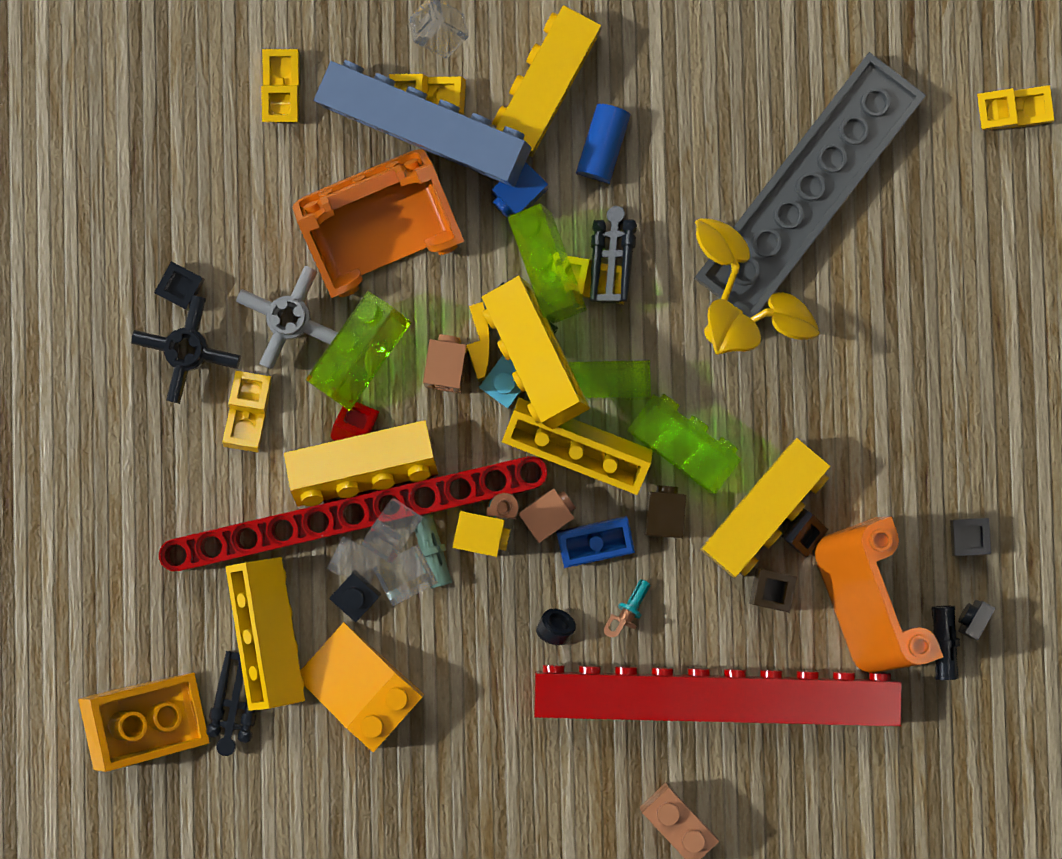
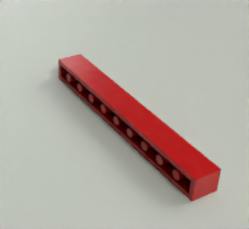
(717, 698)

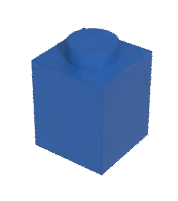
(526, 192)

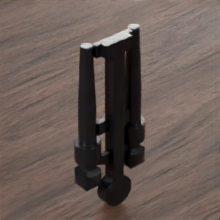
(616, 217)
(226, 746)

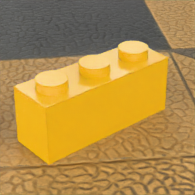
(481, 534)

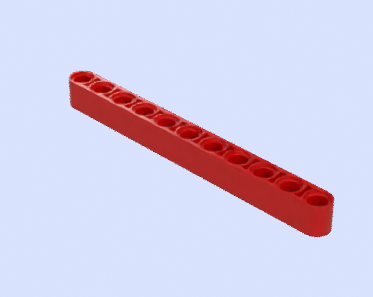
(335, 511)

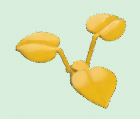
(727, 325)

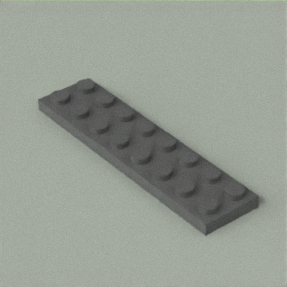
(815, 181)

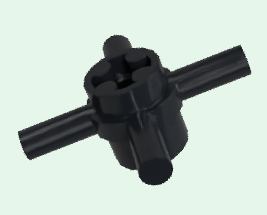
(170, 347)

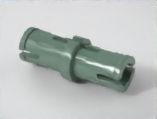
(433, 550)

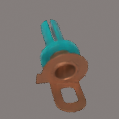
(503, 506)
(629, 610)

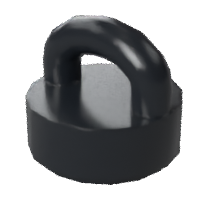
(556, 627)

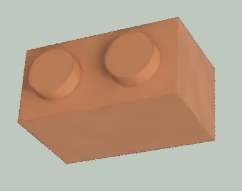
(445, 364)
(678, 823)

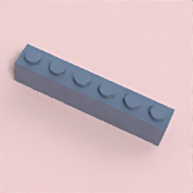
(423, 123)

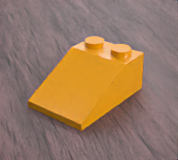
(359, 686)
(143, 722)

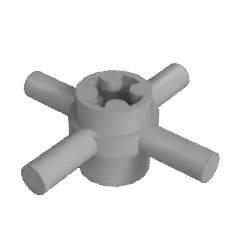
(273, 313)

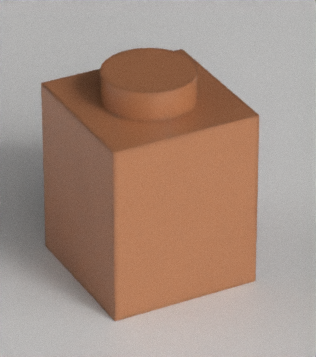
(548, 514)

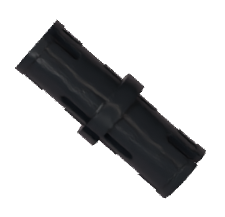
(945, 633)

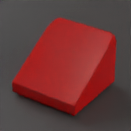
(355, 422)

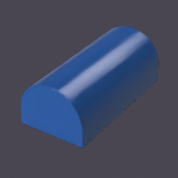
(603, 143)
(595, 542)

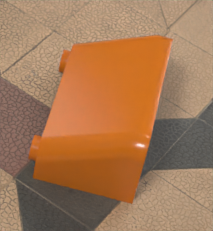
(376, 220)
(862, 601)

